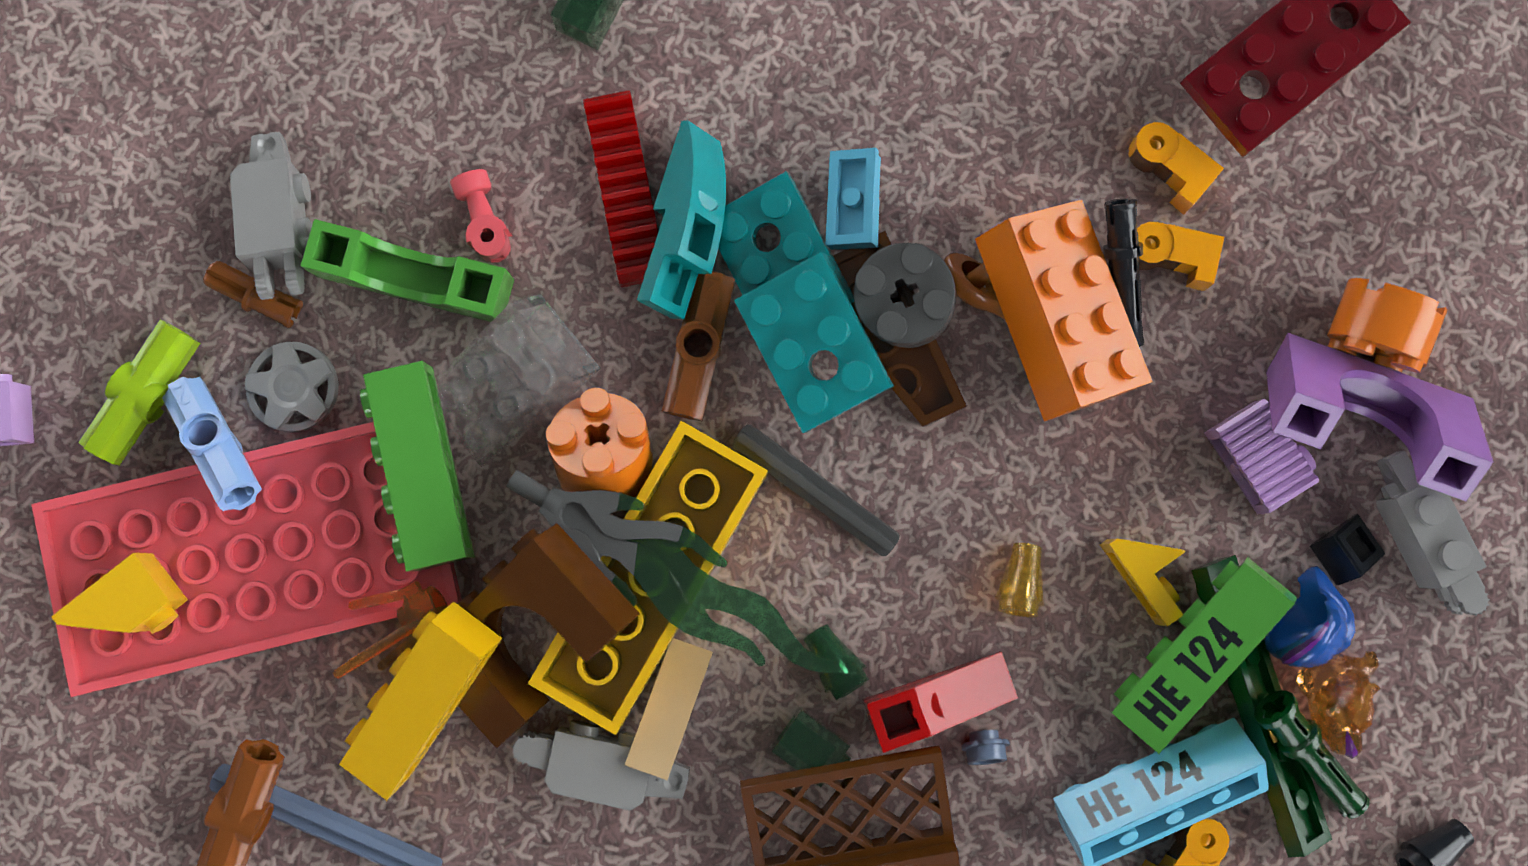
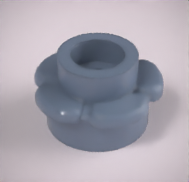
(985, 748)

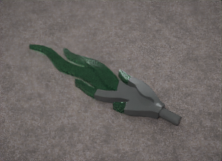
(664, 571)

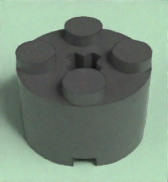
(917, 269)

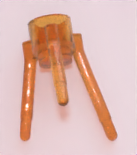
(415, 607)

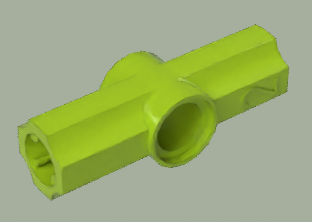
(137, 393)

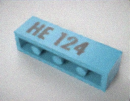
(1161, 793)

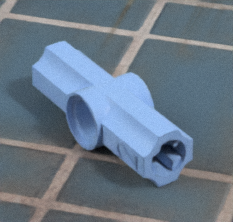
(211, 444)

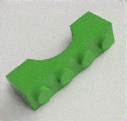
(406, 274)

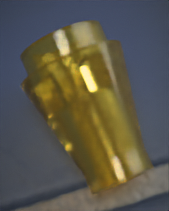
(1022, 582)

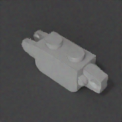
(594, 767)

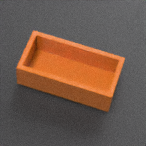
(1062, 309)

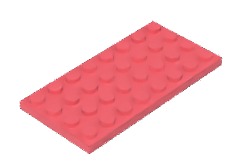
(248, 573)

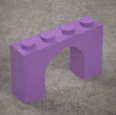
(1440, 427)

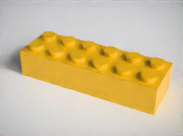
(692, 486)

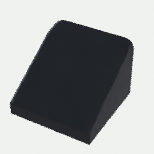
(1348, 550)

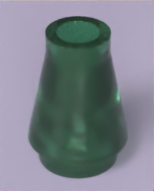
(827, 645)

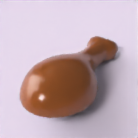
(969, 280)

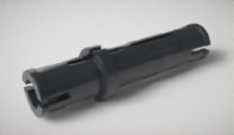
(1123, 258)

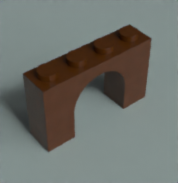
(565, 589)

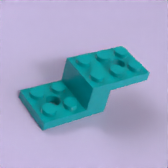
(798, 304)

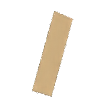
(668, 709)

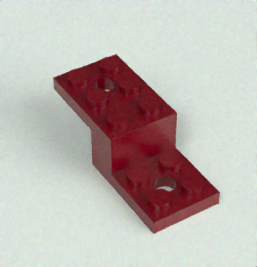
(1294, 57)

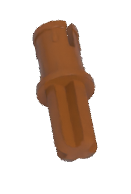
(243, 290)

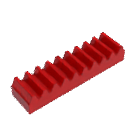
(623, 183)

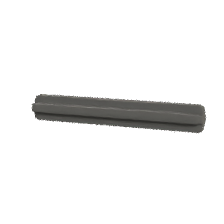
(816, 490)

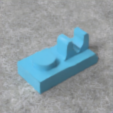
(853, 199)

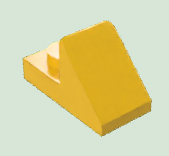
(1137, 566)

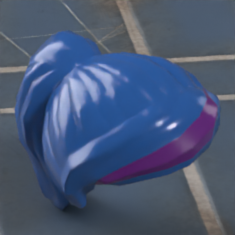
(1315, 626)

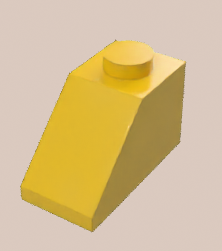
(127, 599)

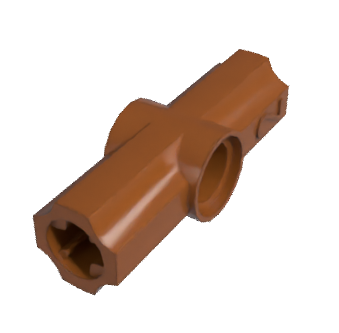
(692, 376)
(242, 805)

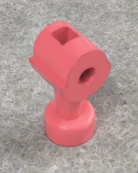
(486, 231)

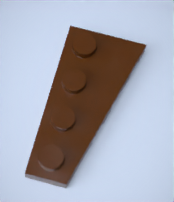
(918, 373)

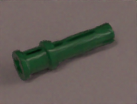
(1302, 740)

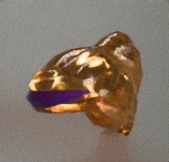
(1341, 699)

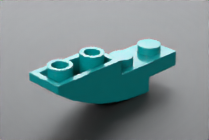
(692, 222)

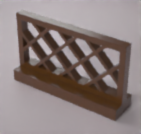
(910, 848)

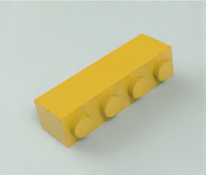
(419, 699)

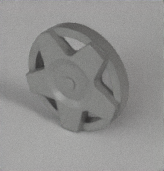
(291, 386)

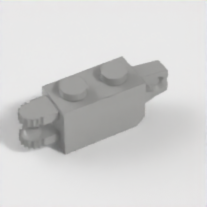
(270, 214)
(1431, 537)

